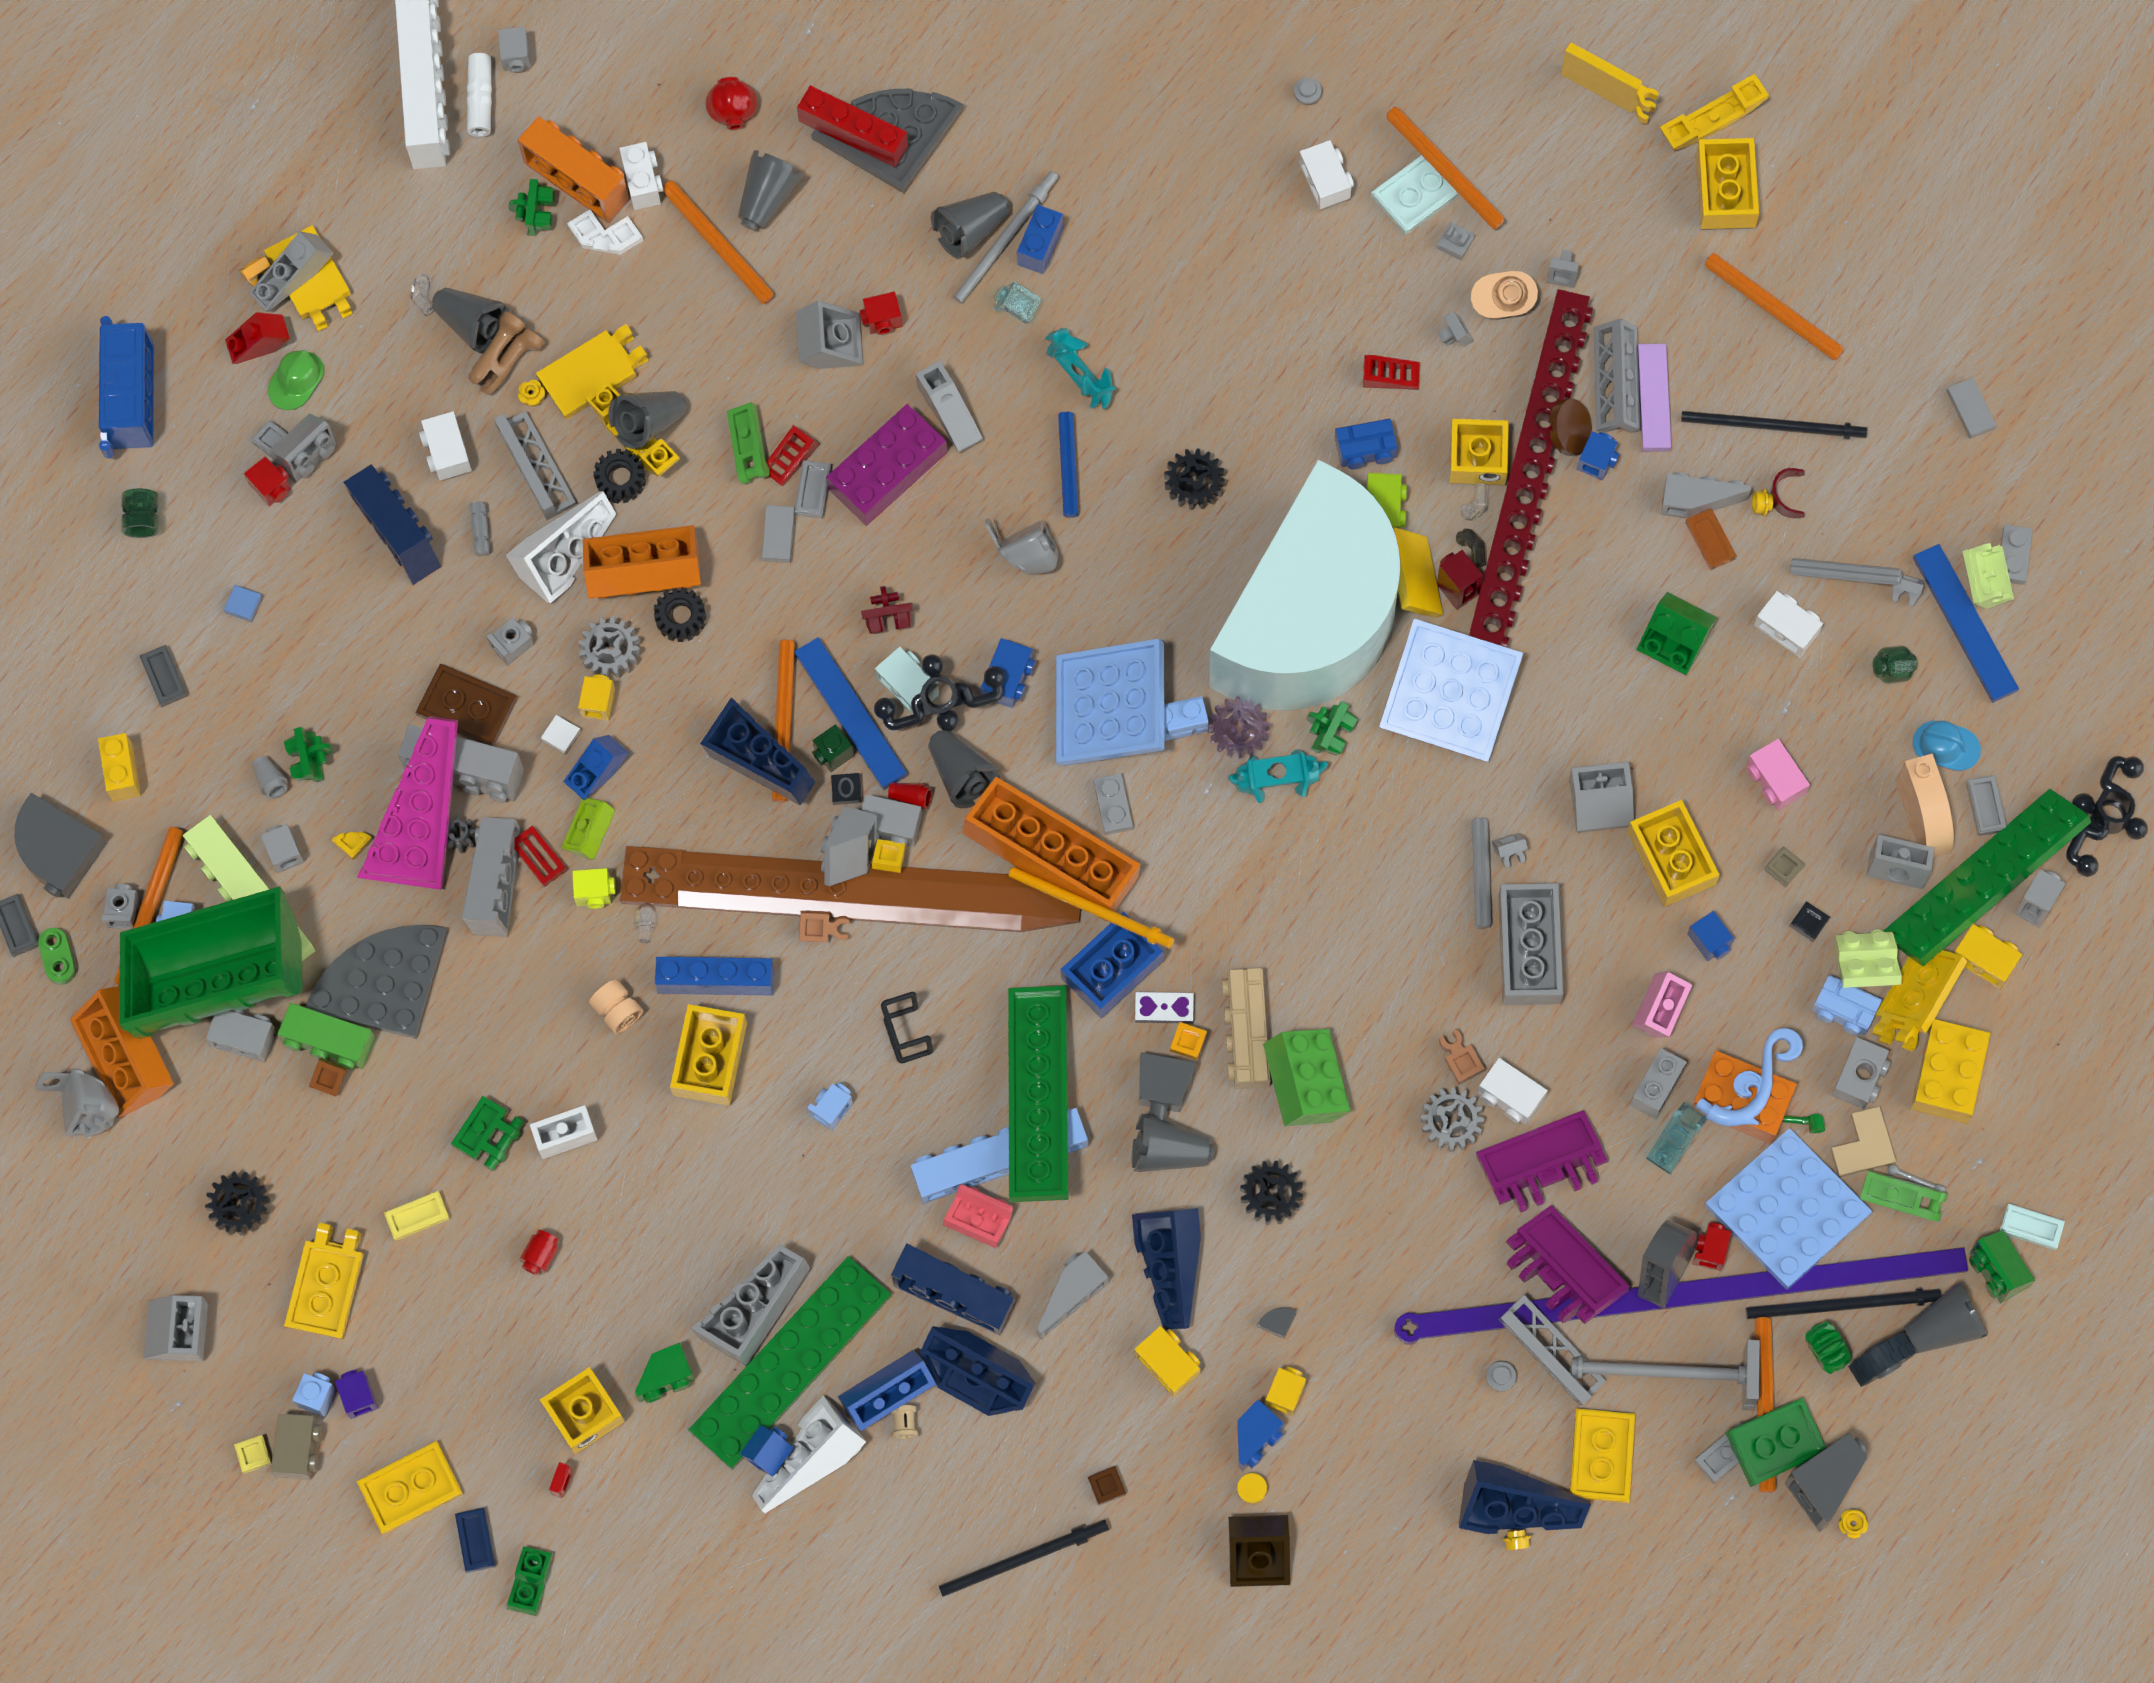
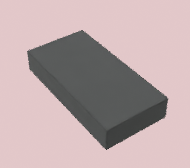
(163, 676)
(16, 926)

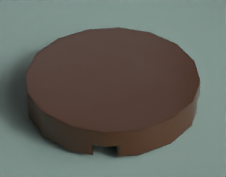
(1570, 426)

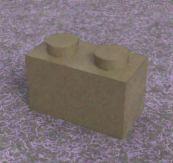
(295, 1446)

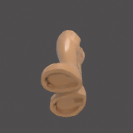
(524, 340)

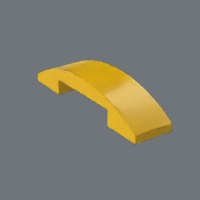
(1716, 115)

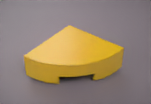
(352, 843)

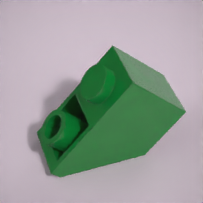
(664, 1372)

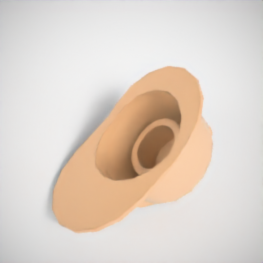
(1504, 294)

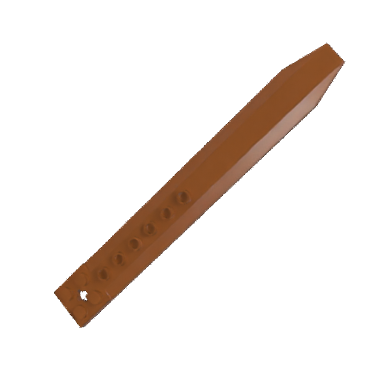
(882, 896)

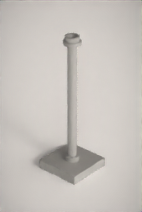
(1746, 1375)

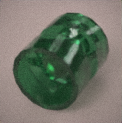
(139, 512)

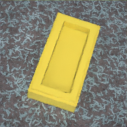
(416, 1216)

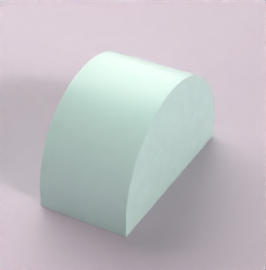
(1315, 602)

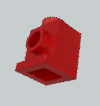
(1712, 1247)

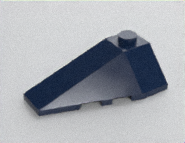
(1171, 1258)
(1506, 1499)

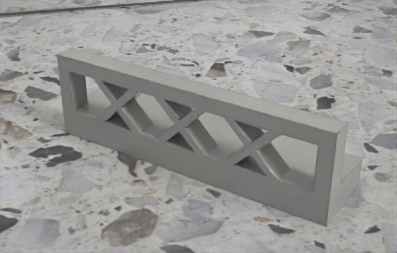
(1622, 373)
(526, 468)
(1541, 1353)

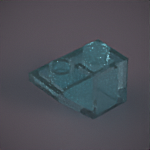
(1676, 1138)

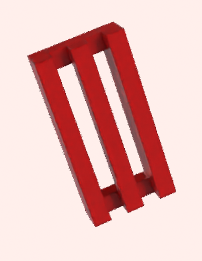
(552, 874)

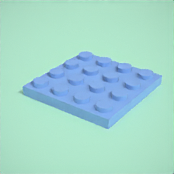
(1451, 690)
(1110, 702)
(1788, 1209)

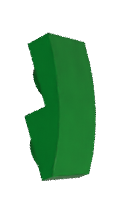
(529, 1581)

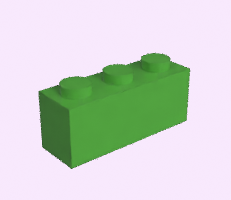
(325, 1036)

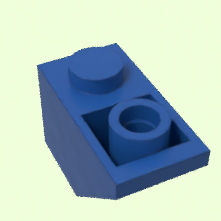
(596, 766)
(1256, 1431)

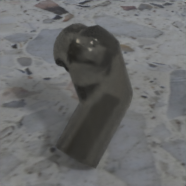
(1475, 543)

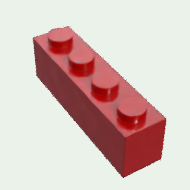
(852, 126)

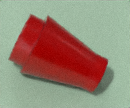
(911, 793)

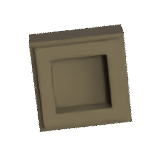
(1784, 866)

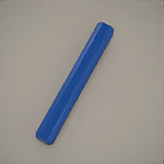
(1068, 464)

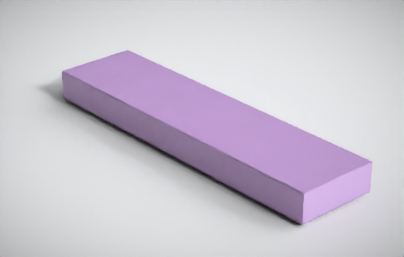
(1654, 397)

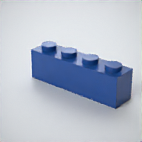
(714, 976)

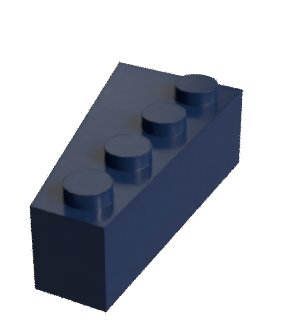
(393, 522)
(753, 752)
(952, 1289)

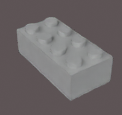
(476, 766)
(1530, 944)

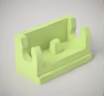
(1988, 575)

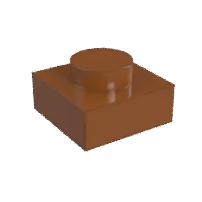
(328, 1077)

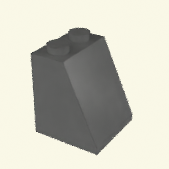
(1826, 1479)

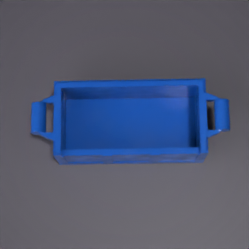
(125, 387)

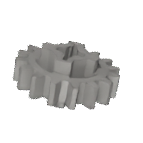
(600, 655)
(1461, 1125)

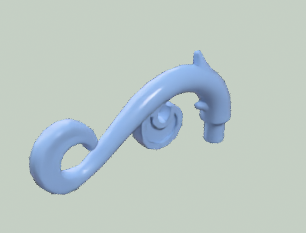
(1746, 1079)

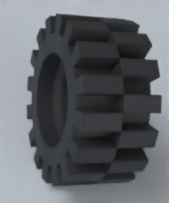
(613, 461)
(674, 599)

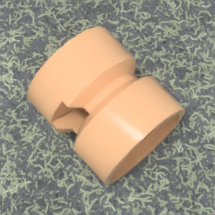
(613, 1002)

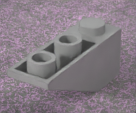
(292, 269)
(948, 406)
(1690, 495)

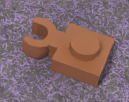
(816, 926)
(1462, 1061)

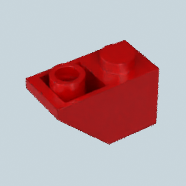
(257, 337)

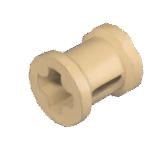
(904, 1423)

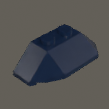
(976, 1371)

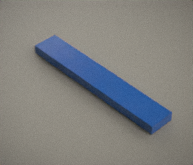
(1965, 623)
(850, 713)

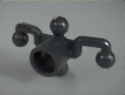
(922, 705)
(2101, 823)

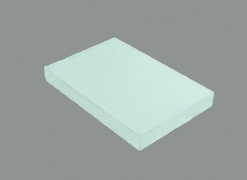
(1414, 195)

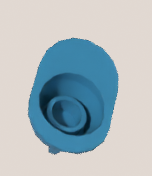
(1950, 745)

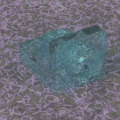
(1017, 301)

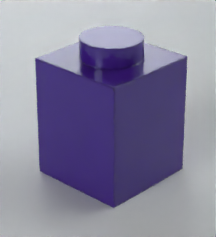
(356, 1393)

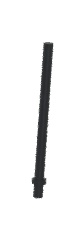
(1775, 424)
(1918, 1297)

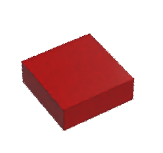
(560, 1480)

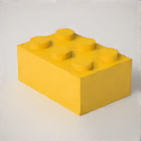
(1727, 183)
(1673, 853)
(708, 1055)
(1950, 1071)

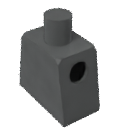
(1164, 1083)

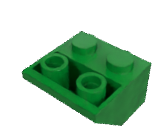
(1676, 633)
(2000, 1266)

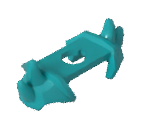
(1063, 349)
(1299, 769)

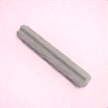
(1846, 571)
(1481, 873)

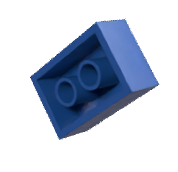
(1111, 967)

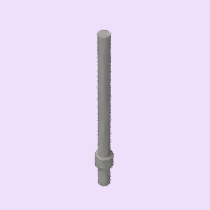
(1036, 196)

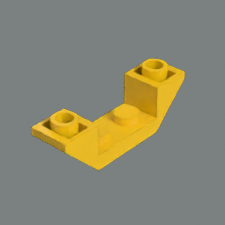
(655, 455)

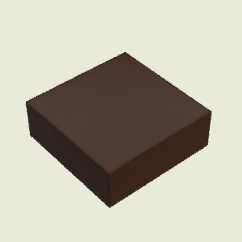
(1106, 1485)

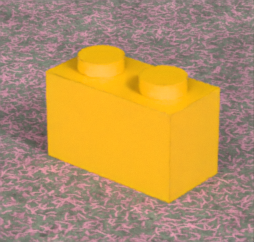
(119, 767)
(1988, 955)
(1168, 1361)

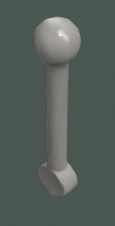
(1894, 1170)

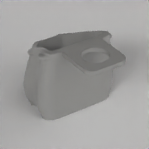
(1029, 549)
(85, 1102)

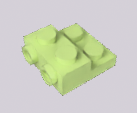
(1867, 959)

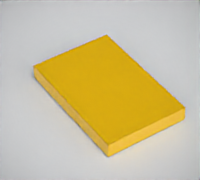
(1417, 577)
(1602, 1455)
(409, 1488)

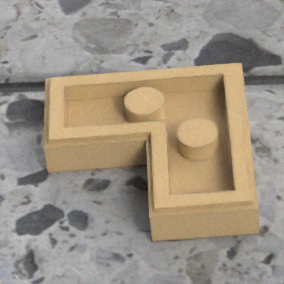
(1872, 1148)

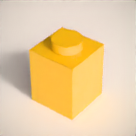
(596, 697)
(1286, 1390)

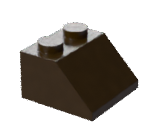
(1259, 1550)

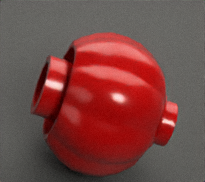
(731, 102)

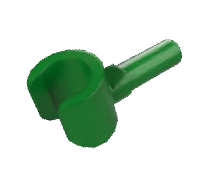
(1815, 1122)

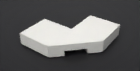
(612, 240)

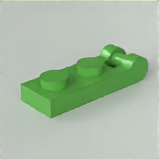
(747, 442)
(1902, 1195)

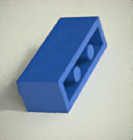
(886, 1390)

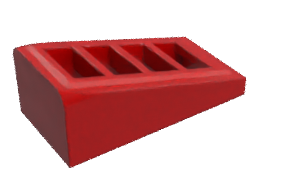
(1382, 362)
(796, 462)

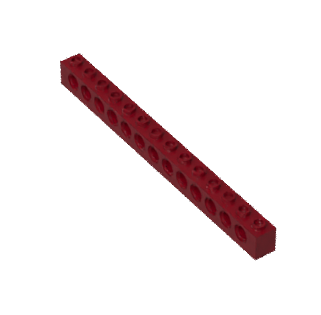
(1565, 307)

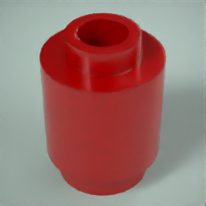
(539, 1252)

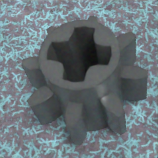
(465, 837)

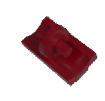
(874, 616)

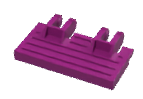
(1541, 1156)
(1568, 1260)

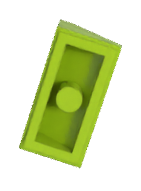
(588, 828)

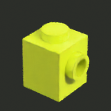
(593, 888)

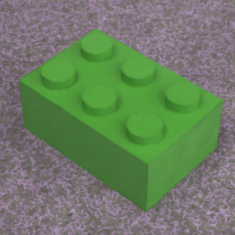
(1306, 1077)

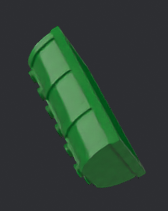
(208, 963)

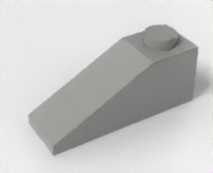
(1076, 1285)

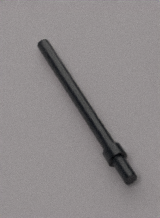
(1077, 1536)

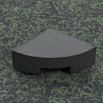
(1277, 1321)

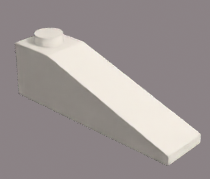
(555, 552)
(820, 1447)

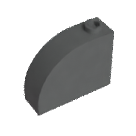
(55, 846)
(1665, 1262)

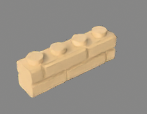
(1248, 1028)

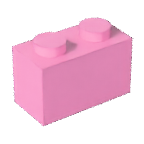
(1777, 775)
(1662, 1005)

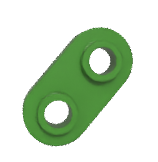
(57, 954)

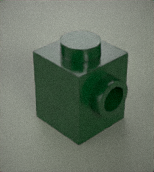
(832, 748)

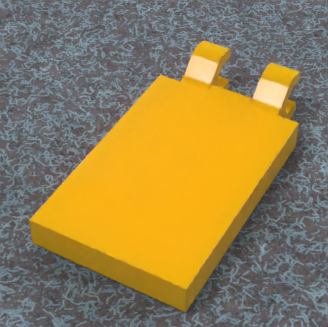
(1608, 81)
(318, 292)
(588, 367)
(1918, 998)
(325, 1284)

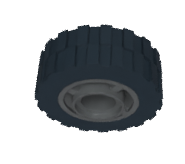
(1882, 1359)

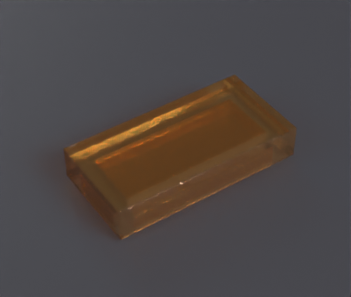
(1711, 539)

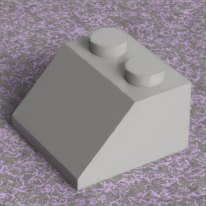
(828, 336)

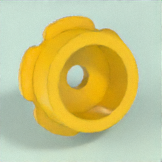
(533, 399)
(1762, 502)
(1856, 1516)
(1516, 1540)

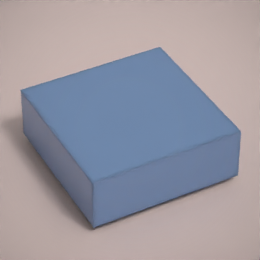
(243, 603)

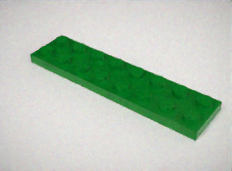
(1987, 876)
(1038, 1094)
(790, 1361)

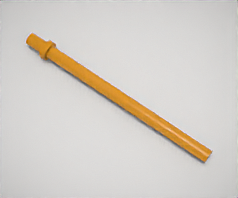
(1152, 934)

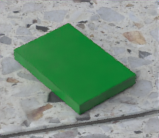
(1776, 1442)

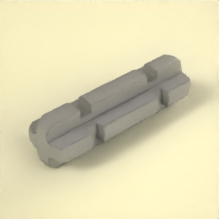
(480, 528)

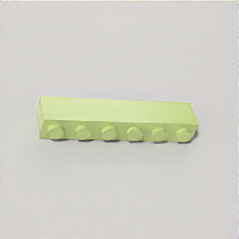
(227, 866)

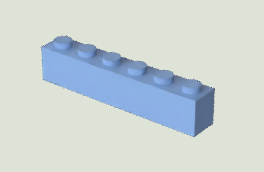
(978, 1162)

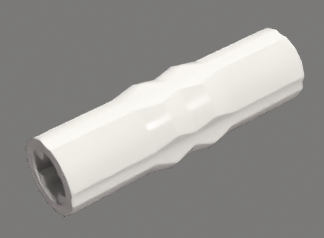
(479, 95)

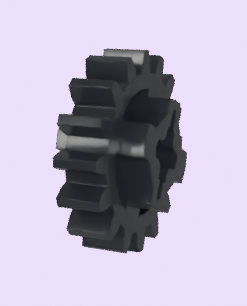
(1204, 474)
(1282, 1184)
(247, 1198)

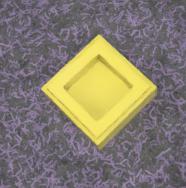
(253, 1454)

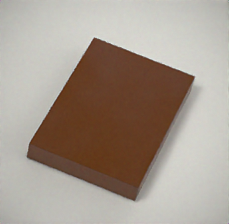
(474, 703)

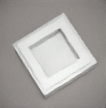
(560, 734)

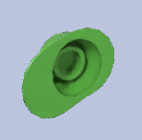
(295, 379)

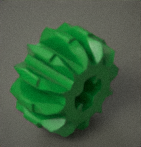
(1828, 1347)

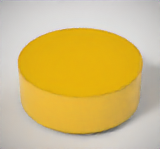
(1252, 1488)

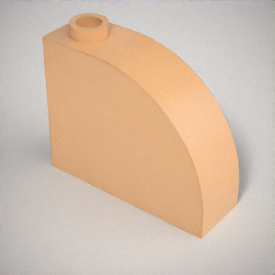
(1926, 804)

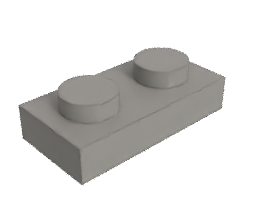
(2016, 548)
(1113, 804)
(1717, 1459)

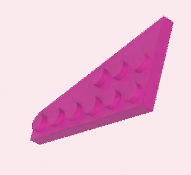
(416, 823)

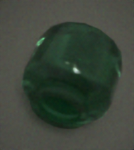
(1894, 664)

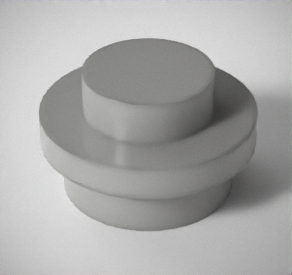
(1307, 91)
(1501, 1376)

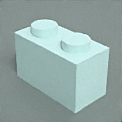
(904, 677)

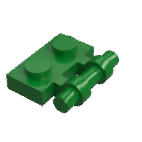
(479, 1129)

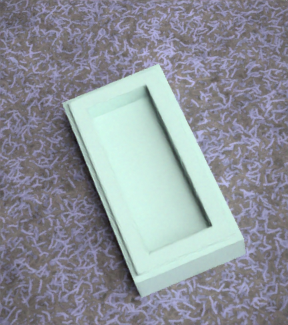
(2032, 1226)

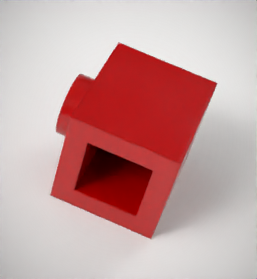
(881, 313)
(268, 481)

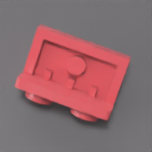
(978, 1215)

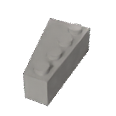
(492, 877)
(750, 1311)

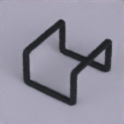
(891, 1031)

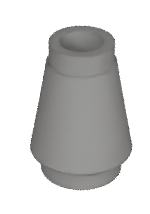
(269, 778)

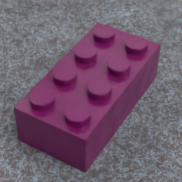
(886, 464)

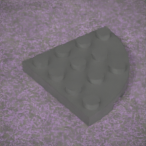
(919, 113)
(382, 980)

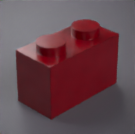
(1459, 579)

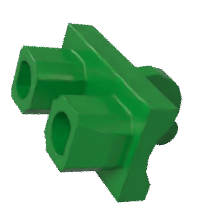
(534, 218)
(1337, 718)
(311, 754)

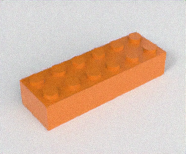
(1049, 846)

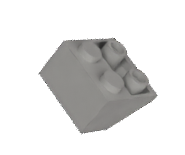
(304, 447)
(1602, 796)
(849, 846)
(176, 1328)

